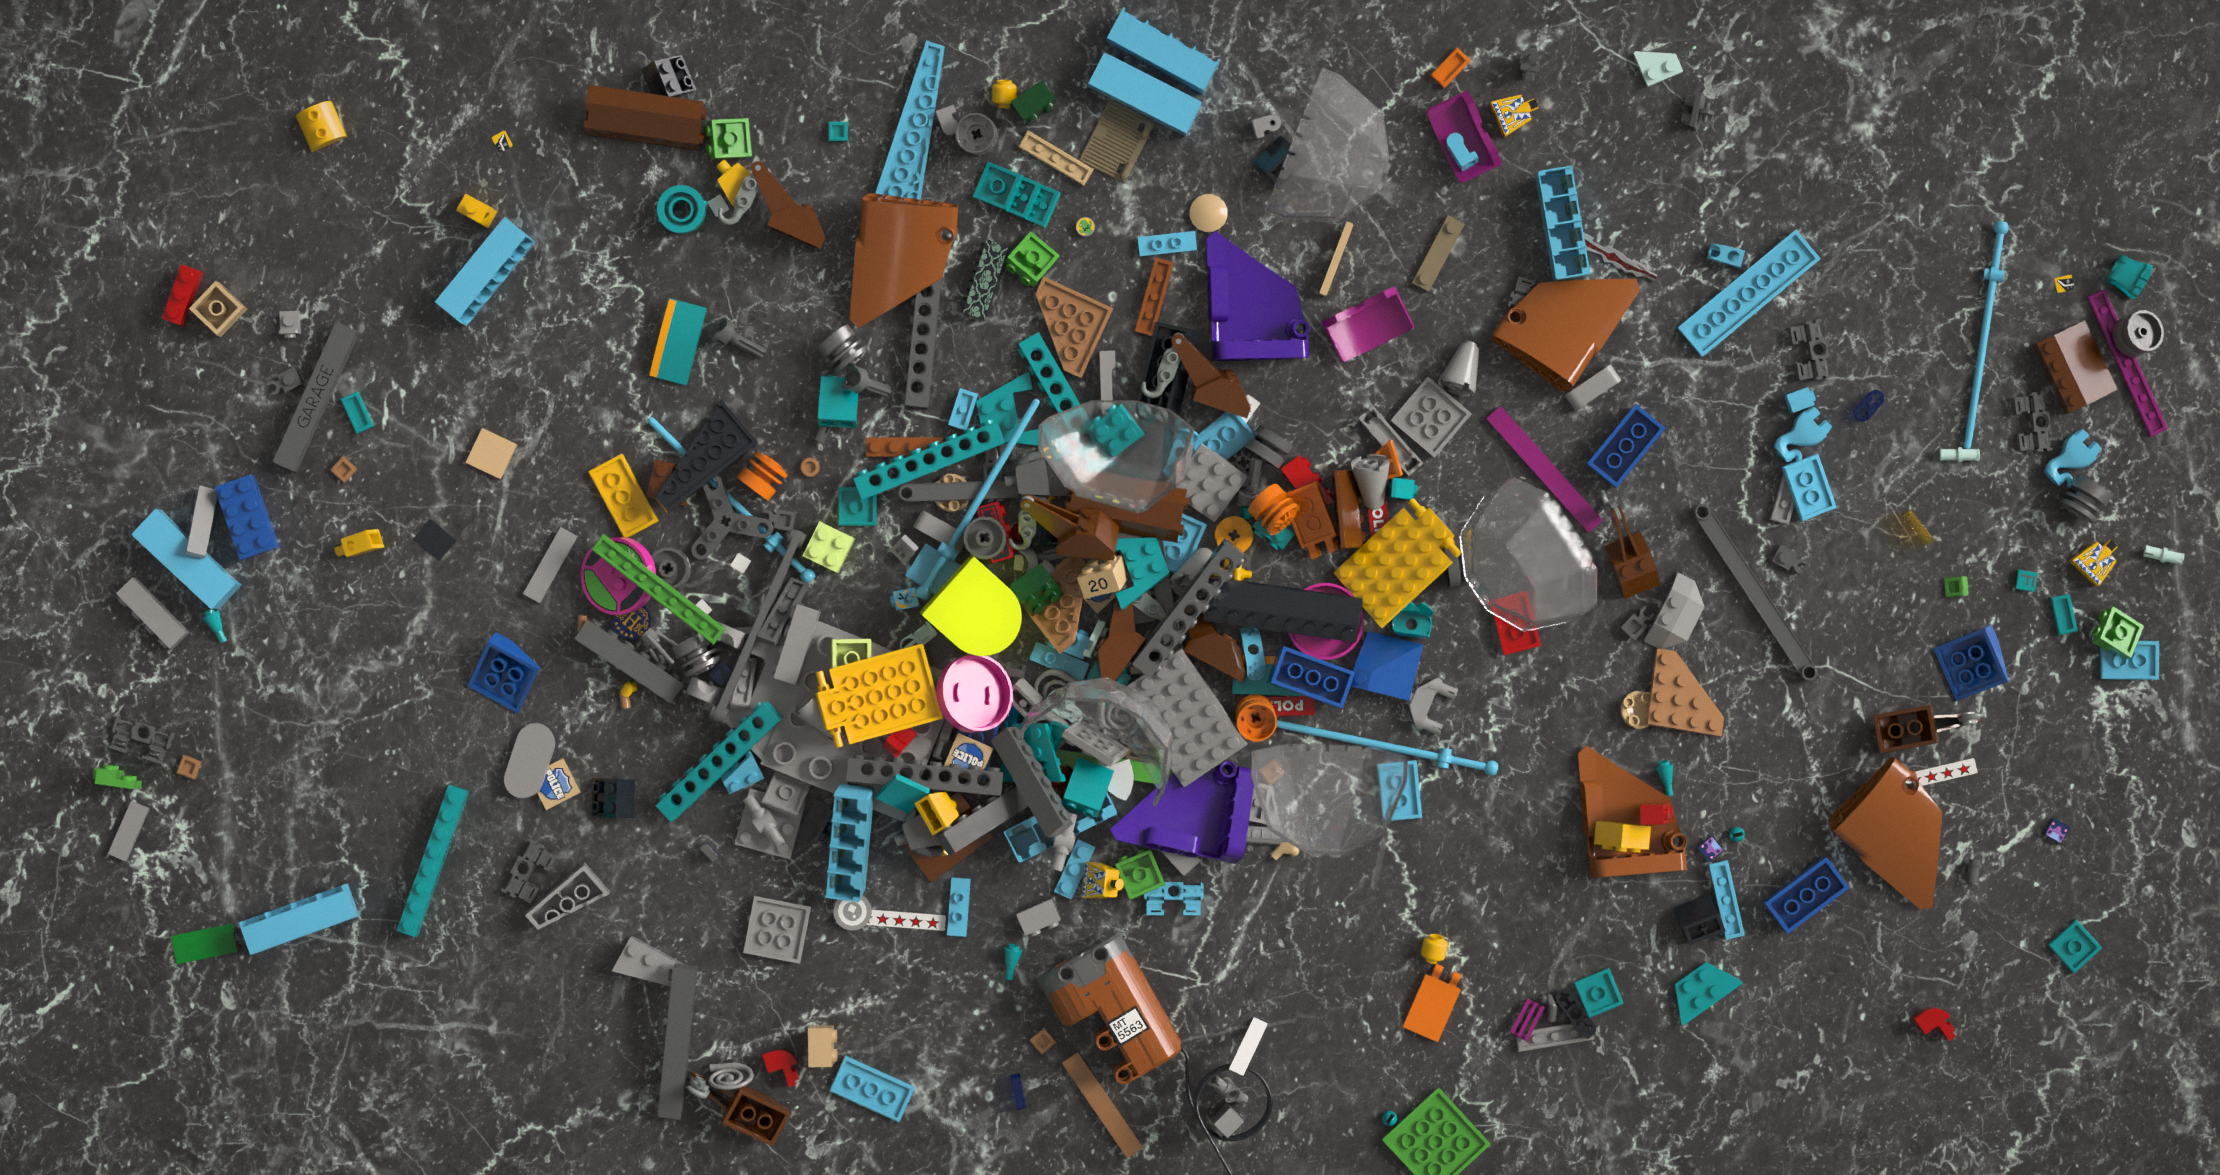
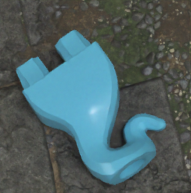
(1803, 433)
(2073, 456)

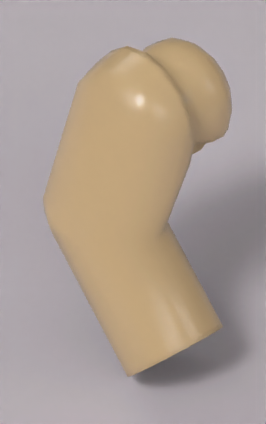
(1284, 848)

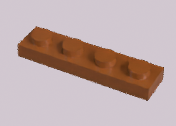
(1154, 296)
(898, 446)

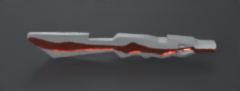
(1613, 256)

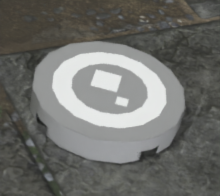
(852, 914)

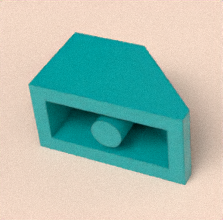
(1402, 489)

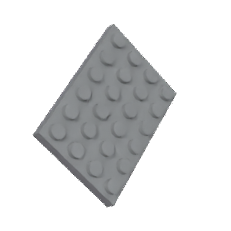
(1196, 718)

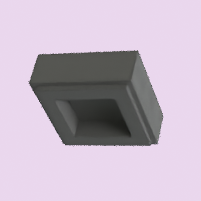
(708, 852)

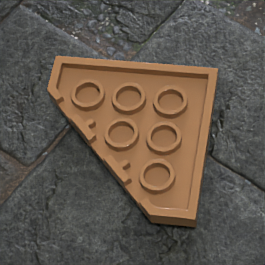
(1073, 323)
(1061, 618)
(1679, 699)

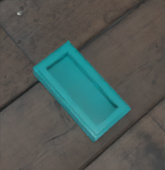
(357, 412)
(2063, 614)

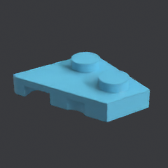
(742, 774)

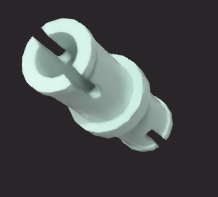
(1960, 454)
(2163, 555)

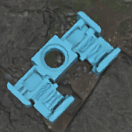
(1190, 892)

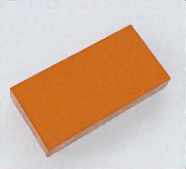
(1450, 68)

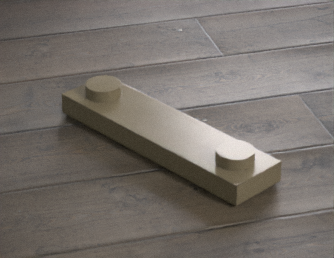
(1438, 253)

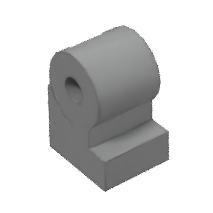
(946, 120)
(1265, 124)

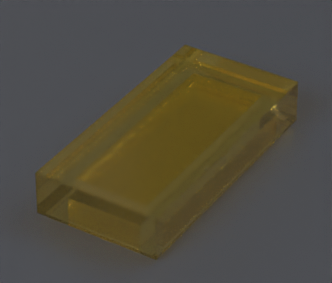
(1918, 527)

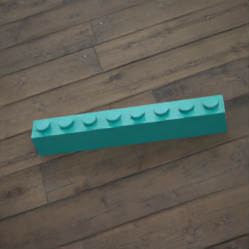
(433, 860)

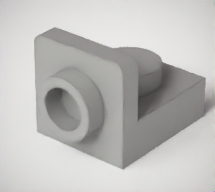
(290, 323)
(904, 549)

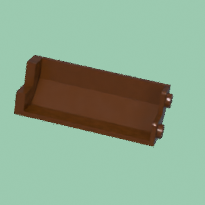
(644, 117)
(1158, 522)

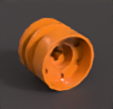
(762, 475)
(1273, 509)
(1259, 727)

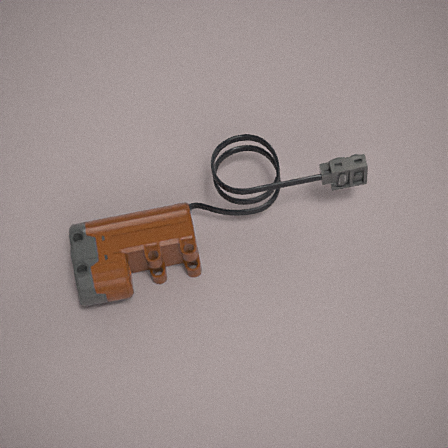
(1111, 982)

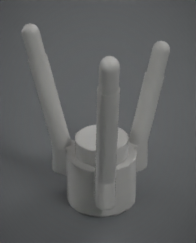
(651, 639)

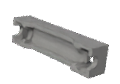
(1107, 364)
(1383, 433)

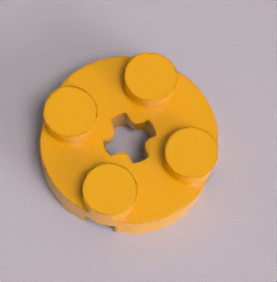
(1241, 526)

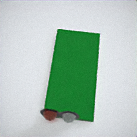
(205, 943)

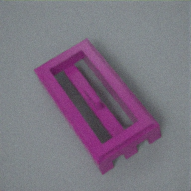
(1534, 1006)

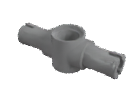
(764, 821)
(1063, 845)
(1228, 1090)

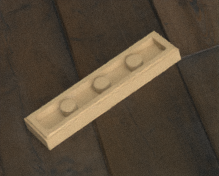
(1055, 158)
(1336, 259)

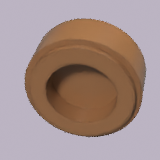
(810, 467)

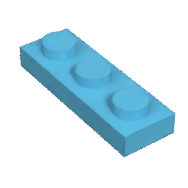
(1074, 869)

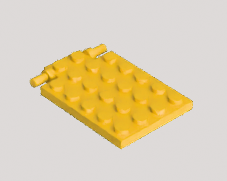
(1398, 562)
(878, 695)

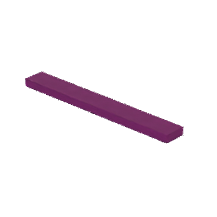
(2128, 366)
(1544, 469)

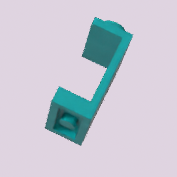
(836, 404)
(1087, 788)

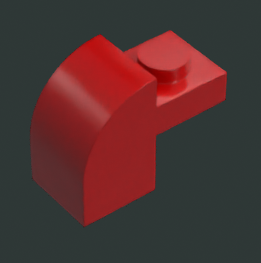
(899, 740)
(1933, 1017)
(782, 1059)

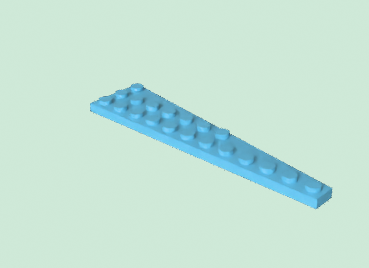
(908, 154)

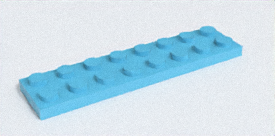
(1749, 293)

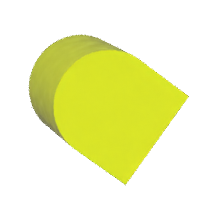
(975, 610)

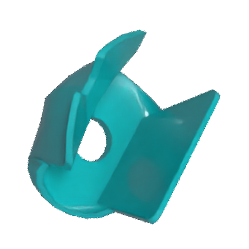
(1421, 614)

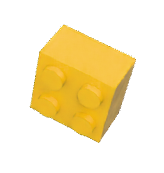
(1622, 836)

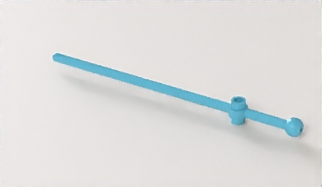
(1993, 276)
(773, 541)
(948, 550)
(1444, 757)

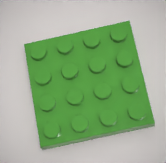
(1436, 1138)

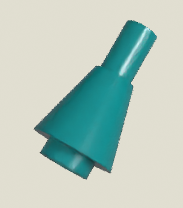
(213, 620)
(1665, 772)
(1012, 954)

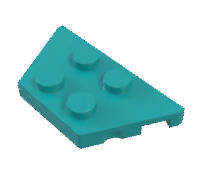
(1702, 989)

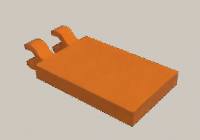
(1314, 520)
(1432, 1004)

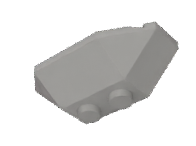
(1676, 614)

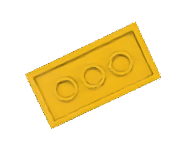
(623, 496)

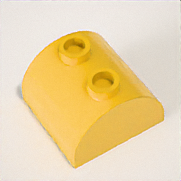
(321, 125)

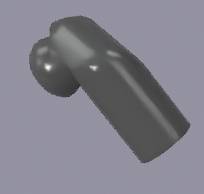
(1552, 1007)

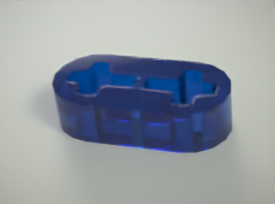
(1871, 408)
(1018, 1091)

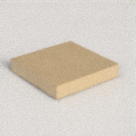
(491, 453)

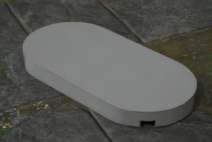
(529, 761)

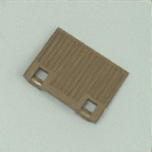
(1116, 141)

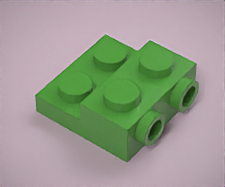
(728, 139)
(1031, 259)
(2117, 632)
(112, 776)
(1140, 873)

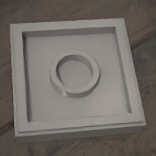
(786, 794)

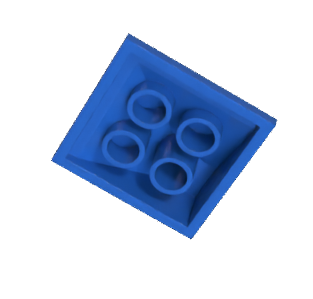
(1972, 662)
(1387, 665)
(504, 673)

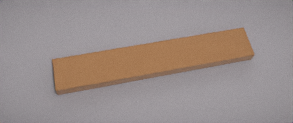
(1102, 1105)

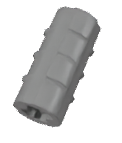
(1261, 835)

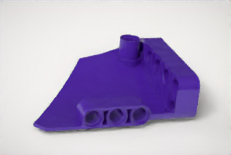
(1251, 307)
(1194, 820)

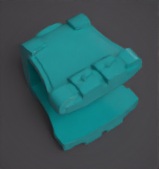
(2129, 275)

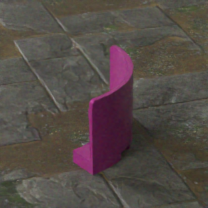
(1462, 117)
(1368, 324)

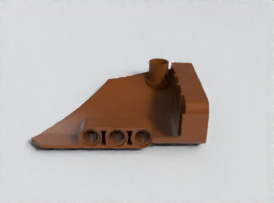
(898, 251)
(1564, 325)
(1616, 796)
(1894, 830)

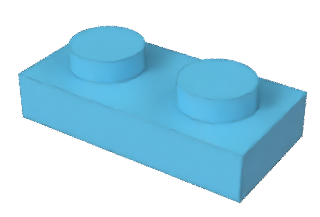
(963, 409)

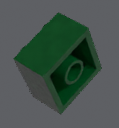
(1033, 103)
(1036, 589)

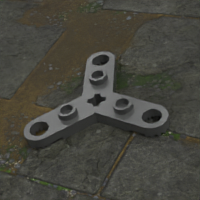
(739, 523)

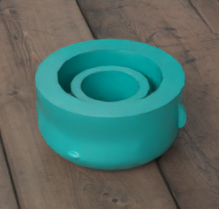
(670, 198)

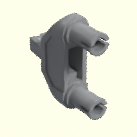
(1421, 700)

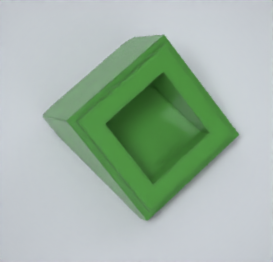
(1956, 586)

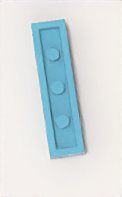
(1726, 899)

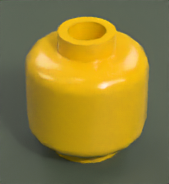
(1003, 93)
(1434, 948)

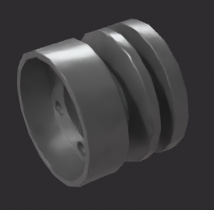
(973, 123)
(842, 349)
(2085, 499)
(696, 654)

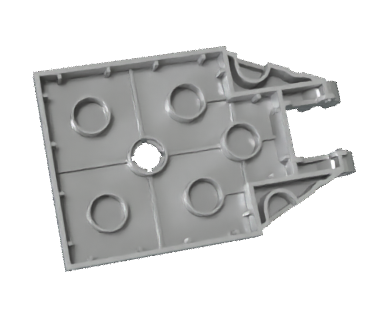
(794, 744)

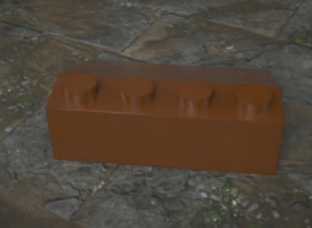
(2075, 367)
(1347, 510)
(937, 865)

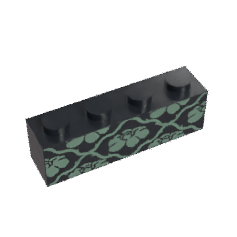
(985, 280)

